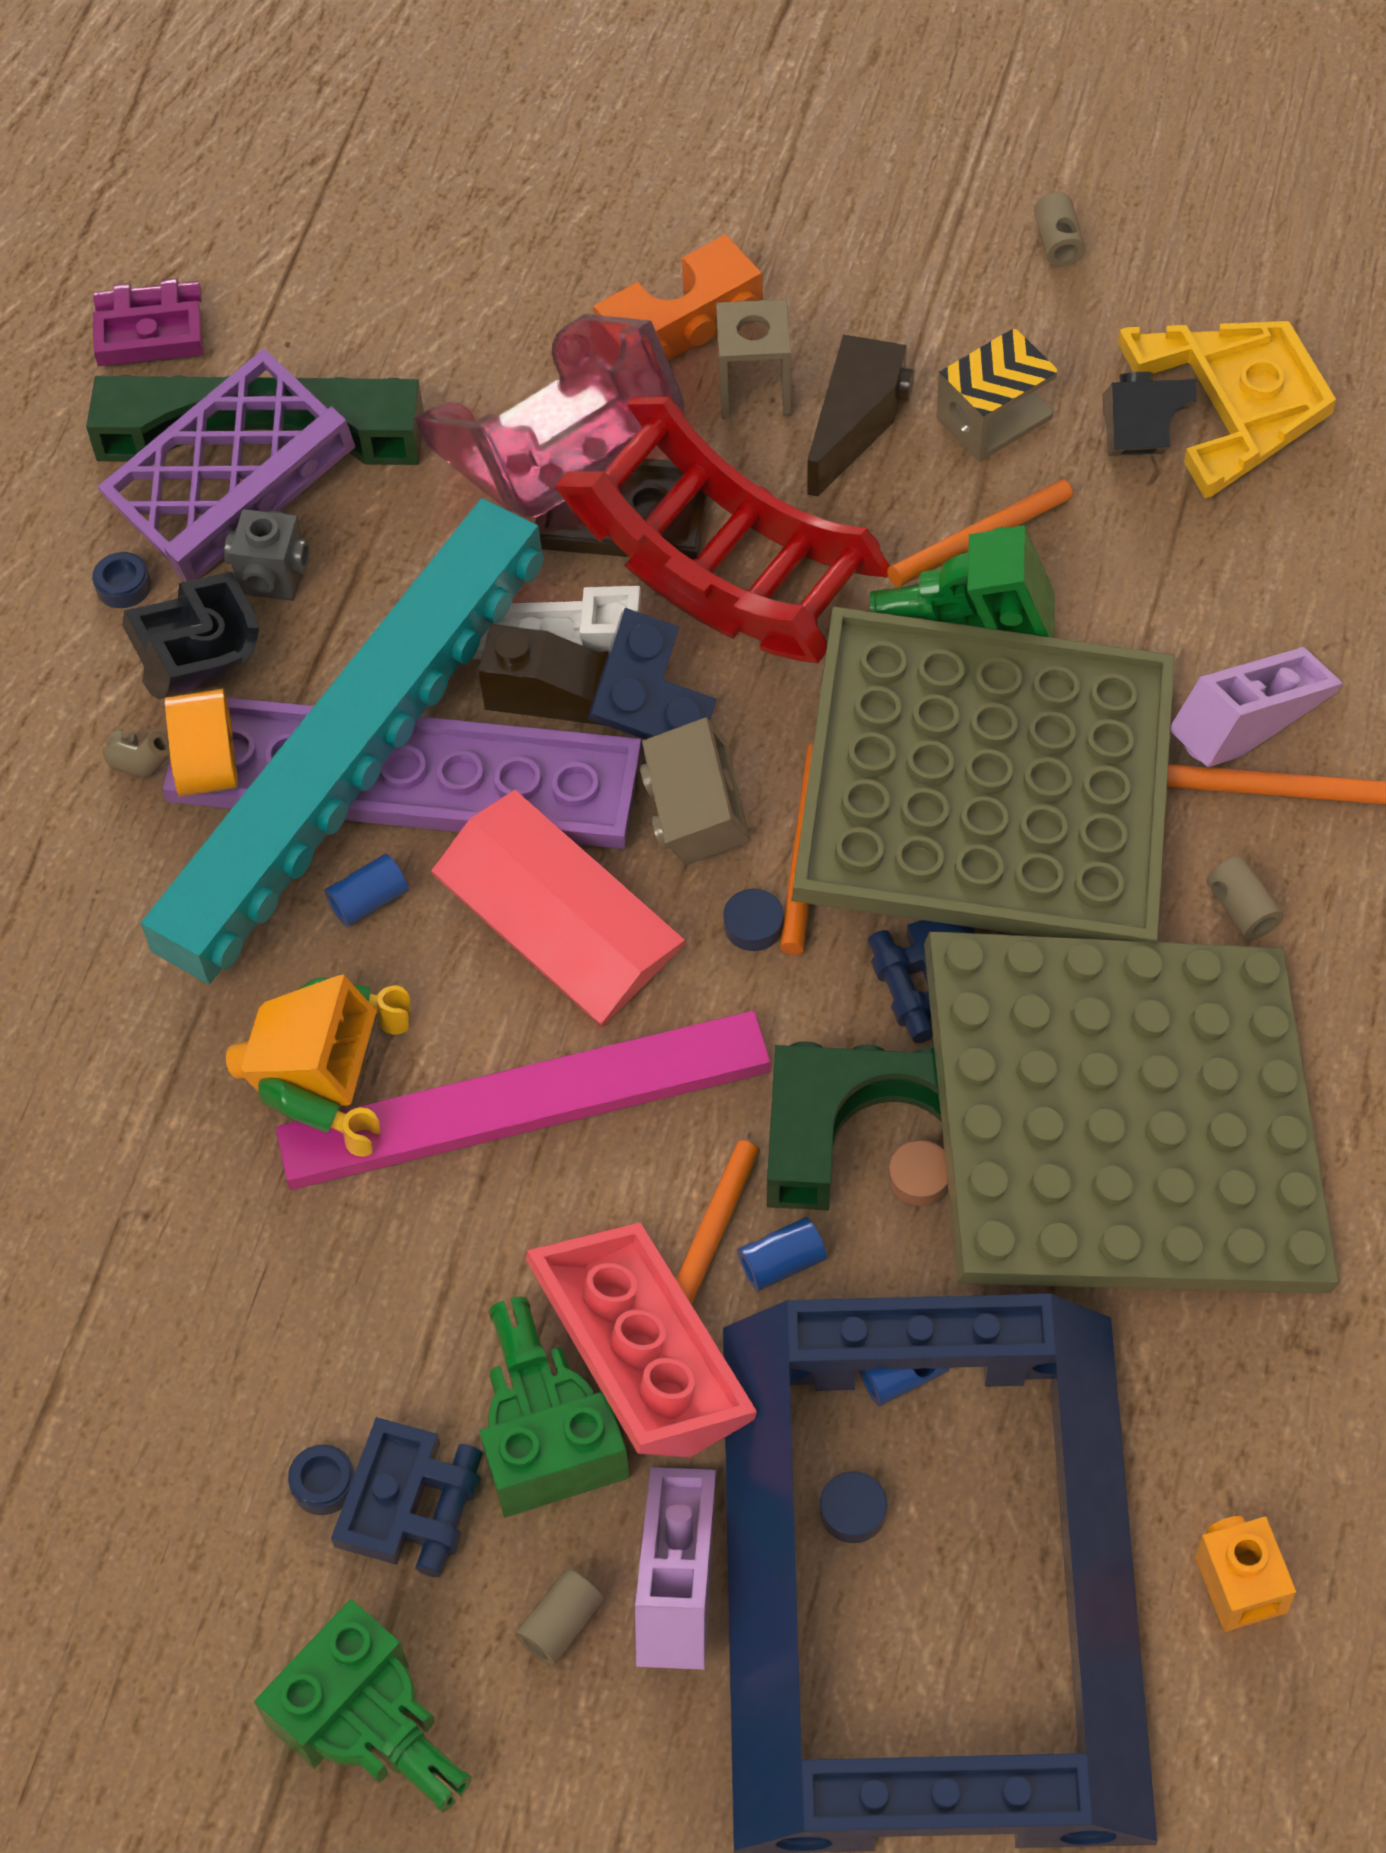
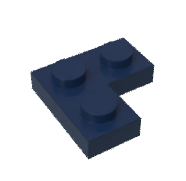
(632, 685)

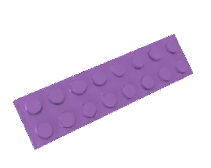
(458, 770)

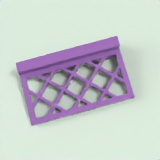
(264, 487)

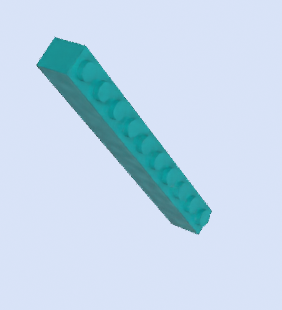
(343, 743)

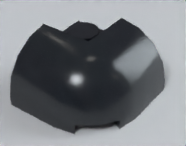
(193, 638)

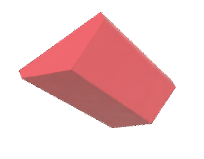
(556, 906)
(642, 1341)

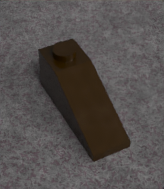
(858, 405)
(538, 674)

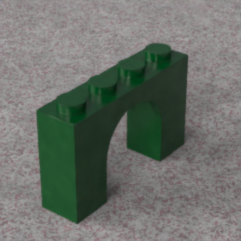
(814, 1098)

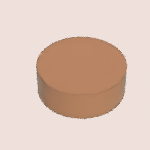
(918, 1173)

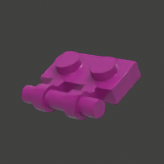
(147, 322)

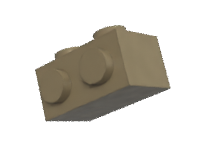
(694, 791)

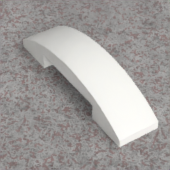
(582, 622)

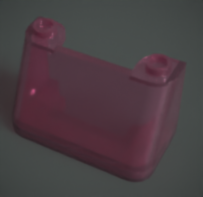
(566, 425)

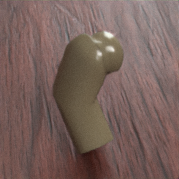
(140, 760)

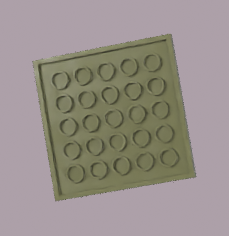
(987, 779)
(1125, 1115)

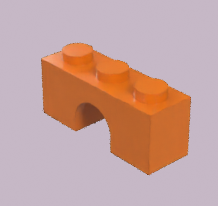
(710, 276)

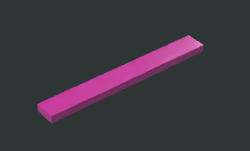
(533, 1098)

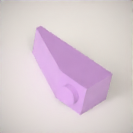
(1250, 703)
(675, 1569)

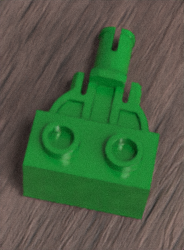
(989, 587)
(548, 1431)
(351, 1699)

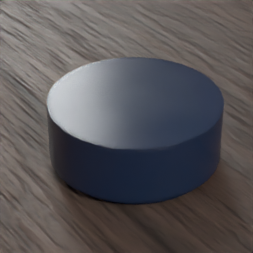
(121, 580)
(753, 919)
(320, 1479)
(853, 1507)

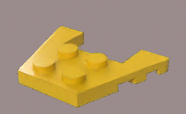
(1255, 379)

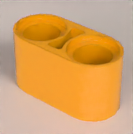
(201, 743)

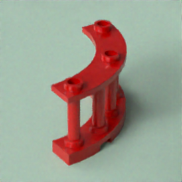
(690, 583)

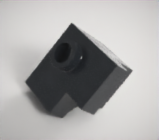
(1141, 412)

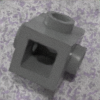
(267, 553)

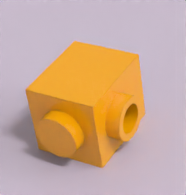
(1244, 1572)

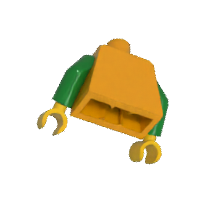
(311, 1052)

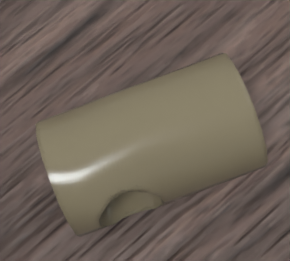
(1059, 229)
(1245, 898)
(559, 1617)

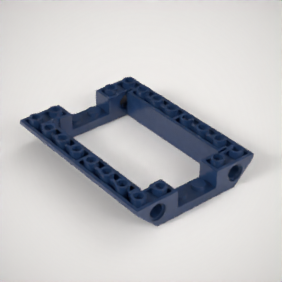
(846, 1803)

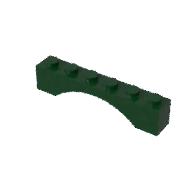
(134, 410)

